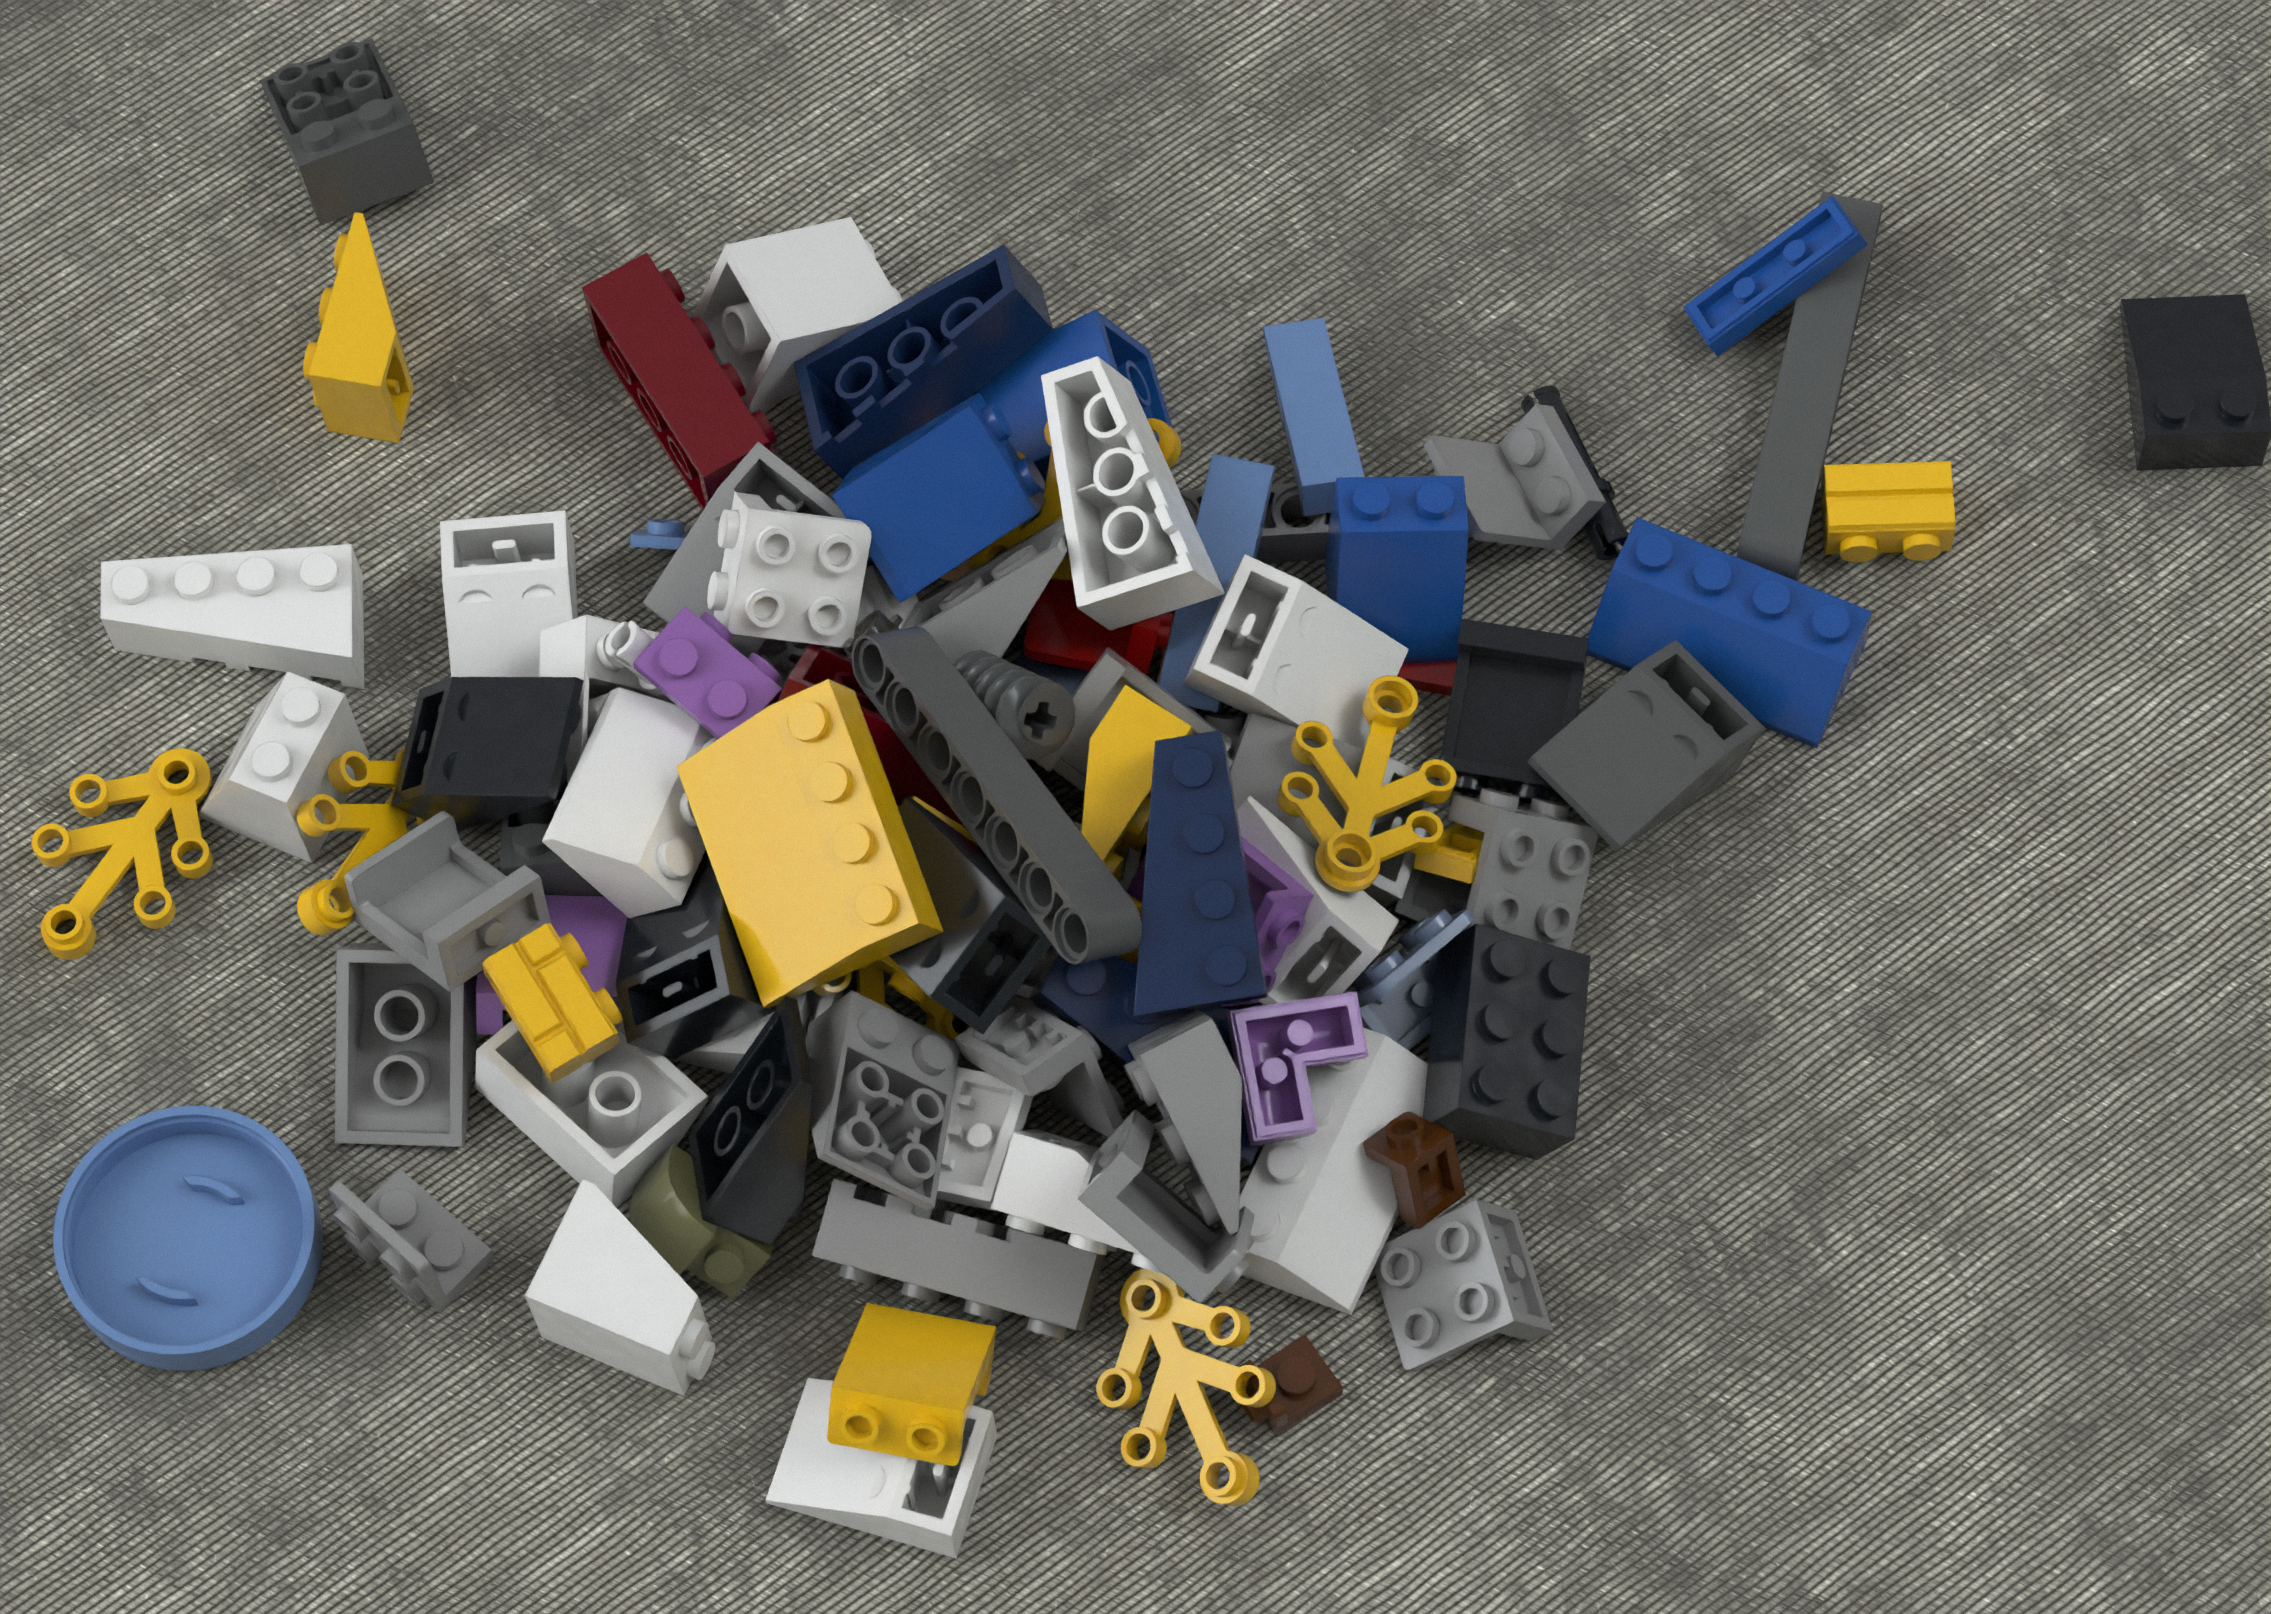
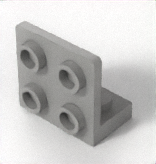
(1524, 488)
(1042, 1054)
(413, 1238)
(1460, 1284)

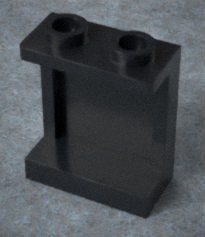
(1507, 702)

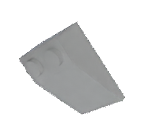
(994, 599)
(400, 1051)

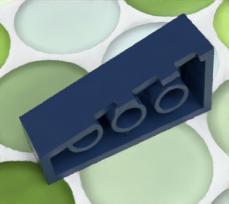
(919, 358)
(1197, 897)
(1102, 1001)

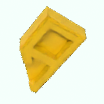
(1455, 855)

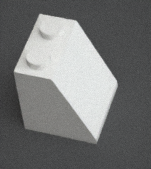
(787, 298)
(283, 763)
(618, 1298)

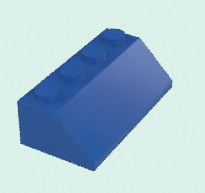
(1755, 631)

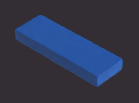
(1775, 275)

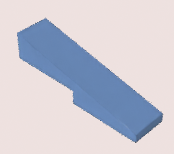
(1312, 410)
(1229, 527)

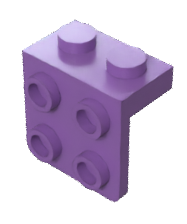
(707, 674)

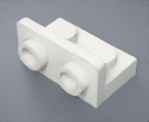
(978, 1137)

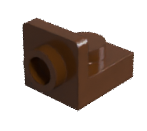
(1421, 1166)
(1301, 1390)

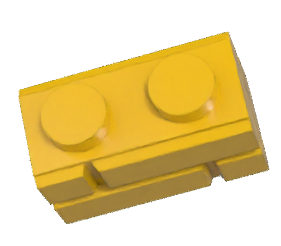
(1888, 510)
(552, 1001)

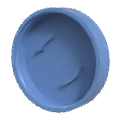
(188, 1238)

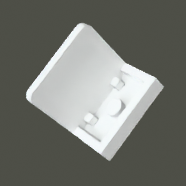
(788, 573)

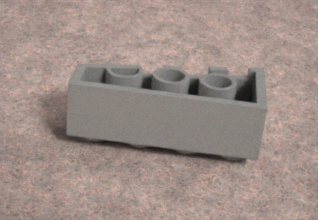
(960, 1257)

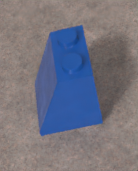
(1020, 389)
(941, 495)
(1401, 559)

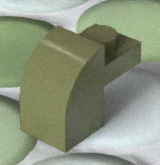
(670, 1219)

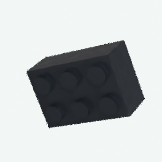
(1507, 1041)

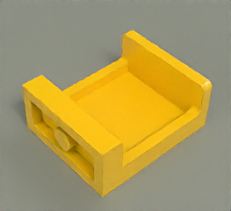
(910, 1383)

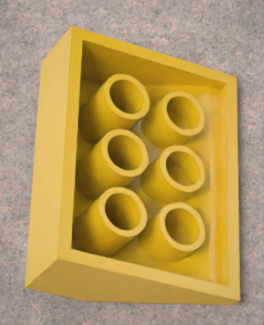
(808, 843)

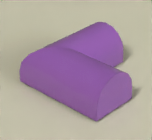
(1274, 1049)

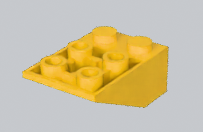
(359, 356)
(1121, 775)

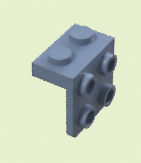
(1400, 988)

